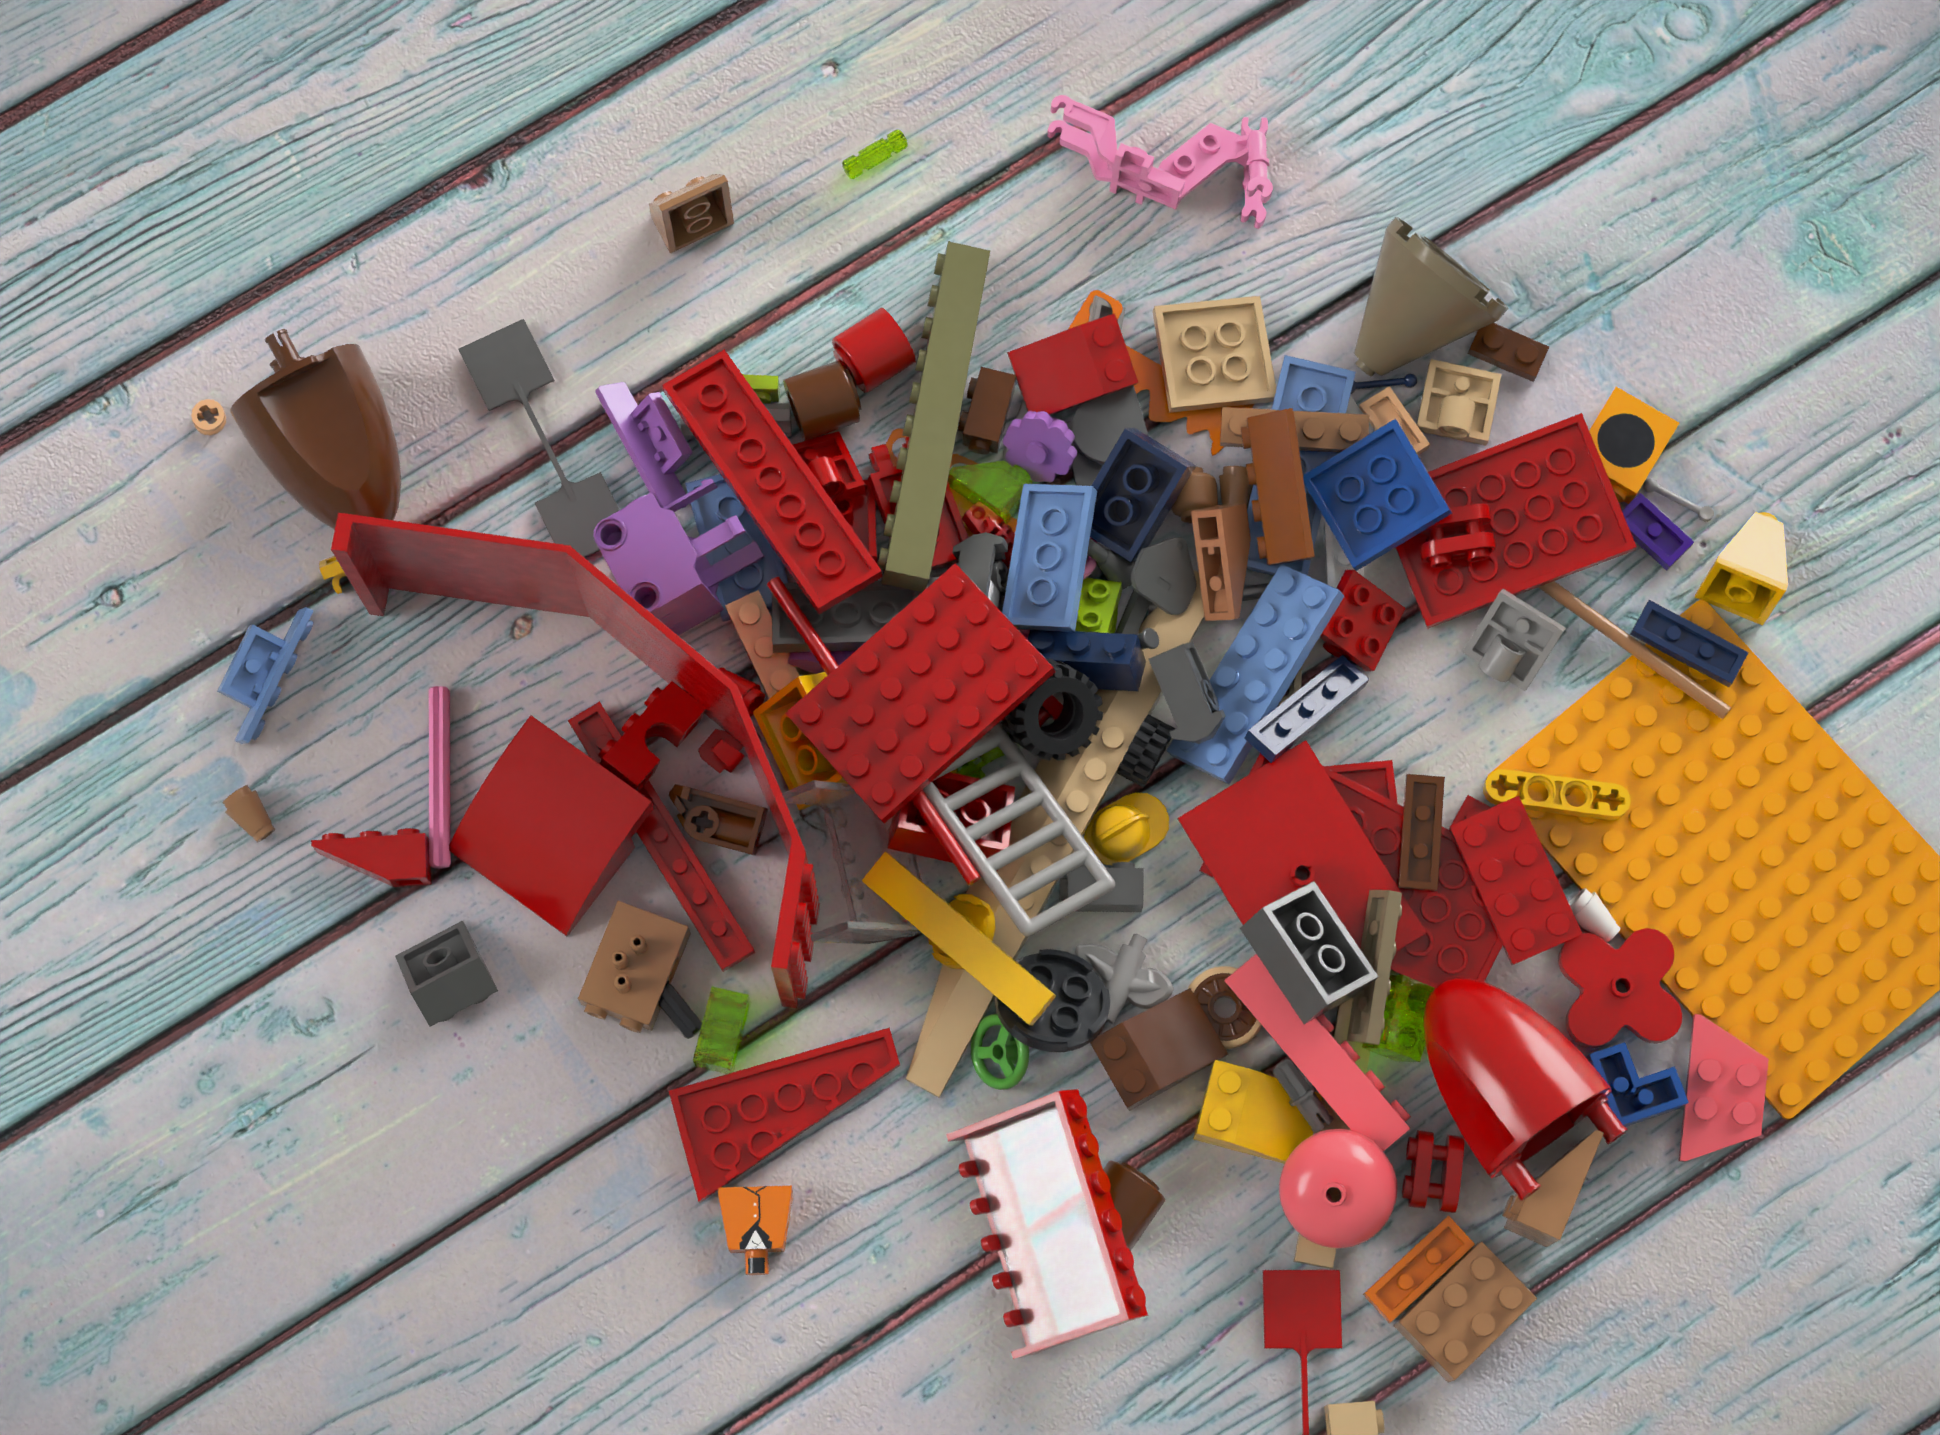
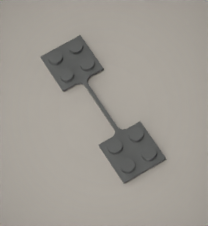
(507, 370)

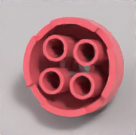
(1354, 1167)

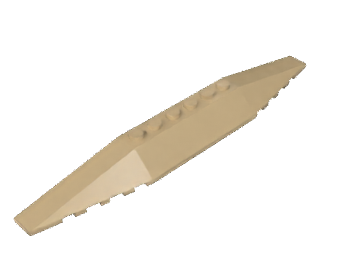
(1079, 788)

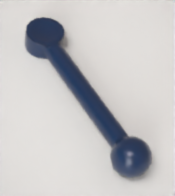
(1409, 380)

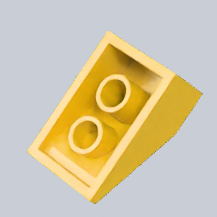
(1250, 1114)

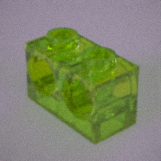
(1404, 1020)
(722, 1030)

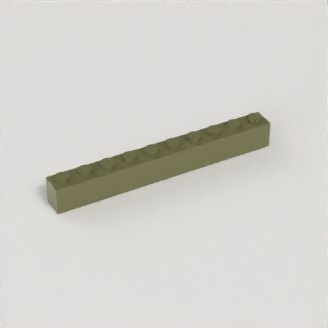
(935, 417)

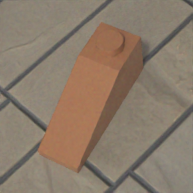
(1222, 558)

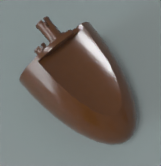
(324, 432)

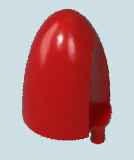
(1509, 1078)

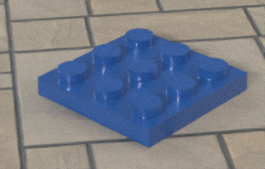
(1376, 495)

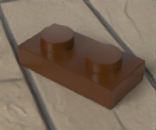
(1509, 350)

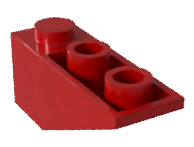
(391, 859)

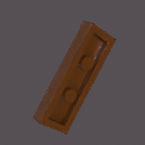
(1421, 832)

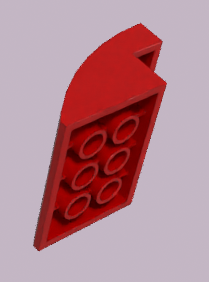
(550, 826)

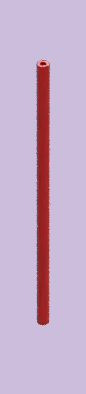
(828, 664)

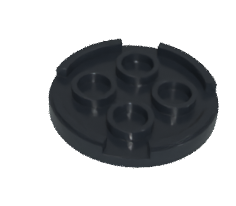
(1075, 1013)

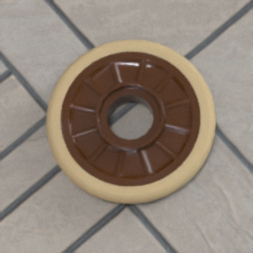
(1233, 1030)

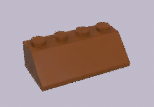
(1279, 487)

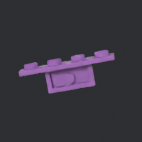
(649, 438)

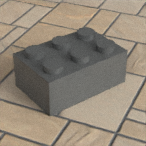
(1308, 952)

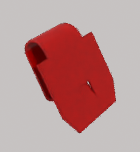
(721, 751)

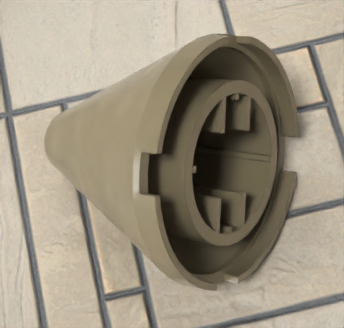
(1418, 303)

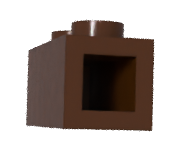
(988, 410)

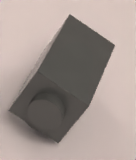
(1125, 897)

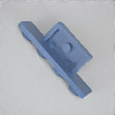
(258, 669)

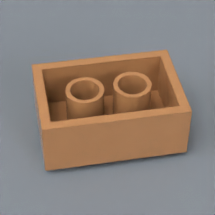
(1465, 1312)

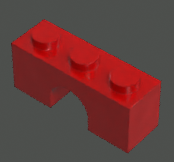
(668, 715)

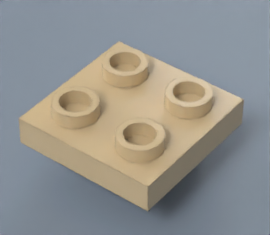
(1458, 402)

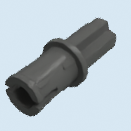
(1302, 1095)

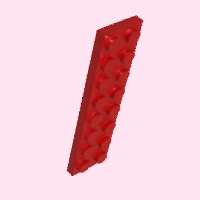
(772, 481)

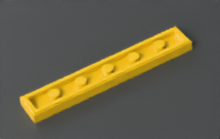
(959, 938)

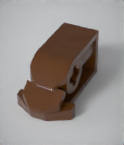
(735, 822)

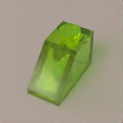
(993, 484)

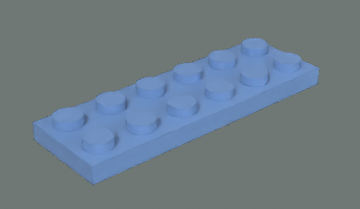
(1308, 388)
(1261, 667)

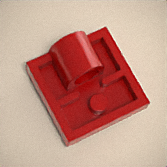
(832, 466)
(1361, 622)

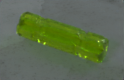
(874, 154)

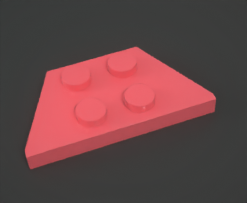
(1722, 1091)

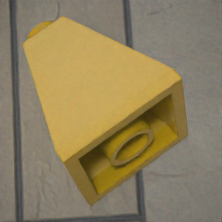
(1750, 571)

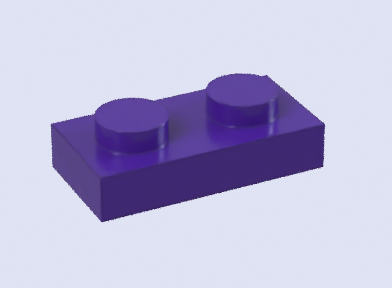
(1655, 532)

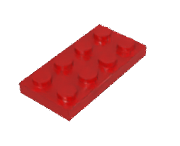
(1515, 880)

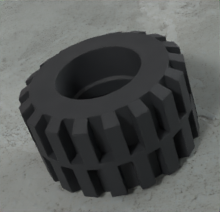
(1070, 728)

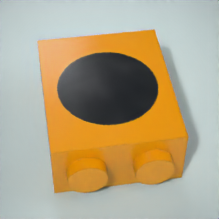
(1630, 441)

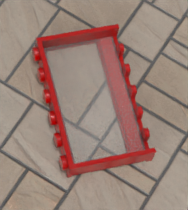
(1051, 1222)

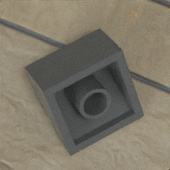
(446, 974)

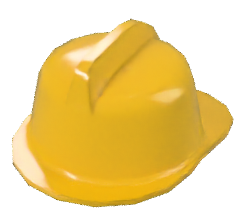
(1127, 828)

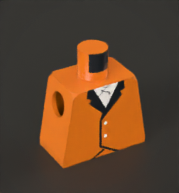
(756, 1222)

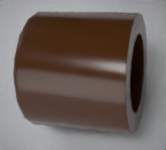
(823, 400)
(1134, 1198)

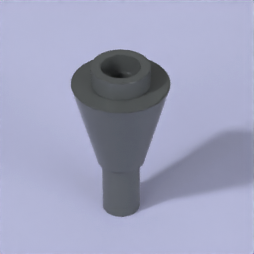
(1111, 564)

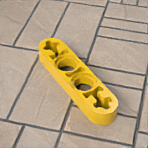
(1556, 798)

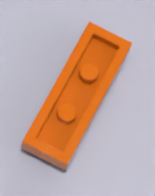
(1418, 1269)

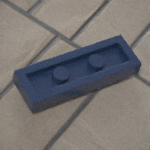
(1689, 643)

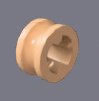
(203, 426)

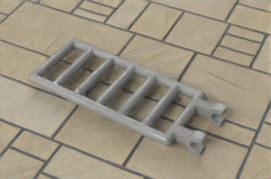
(1061, 826)

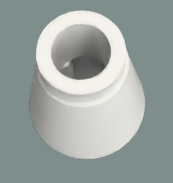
(1593, 915)

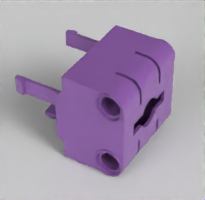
(664, 565)

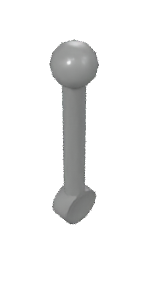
(1704, 513)

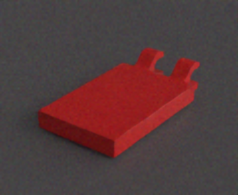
(951, 525)

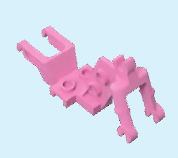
(1179, 172)

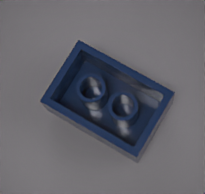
(1136, 492)

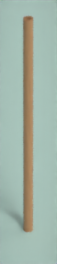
(1636, 648)

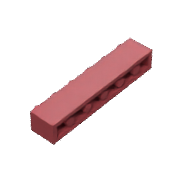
(1321, 1058)

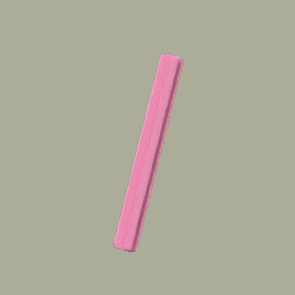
(439, 777)

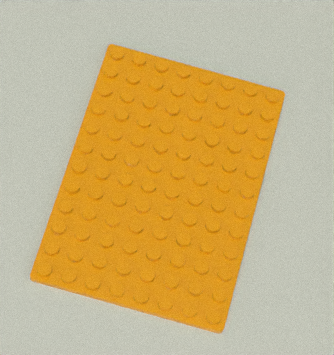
(1760, 855)

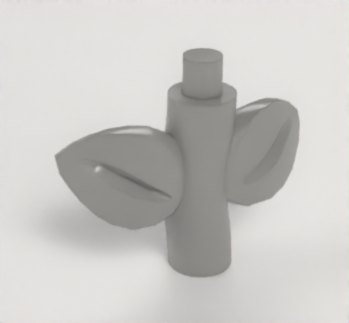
(1125, 977)

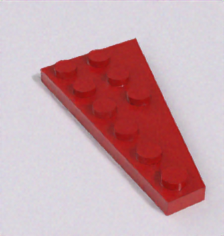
(755, 1111)

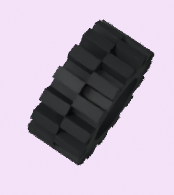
(1145, 751)

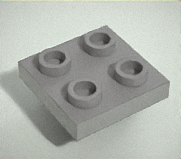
(1513, 640)

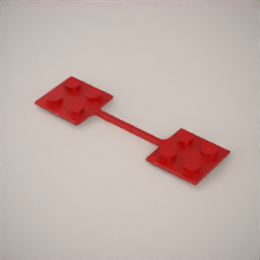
(1302, 1315)

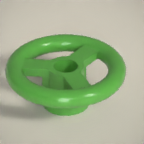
(1005, 1051)

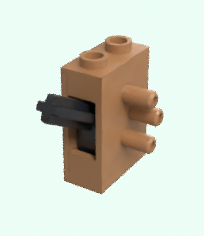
(636, 971)

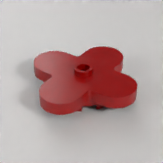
(1602, 1009)

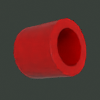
(873, 350)

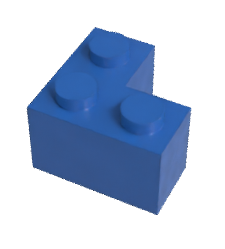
(1634, 1097)

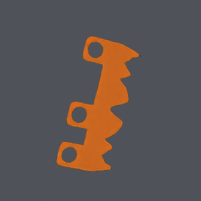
(1151, 378)

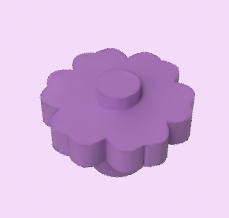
(1040, 446)

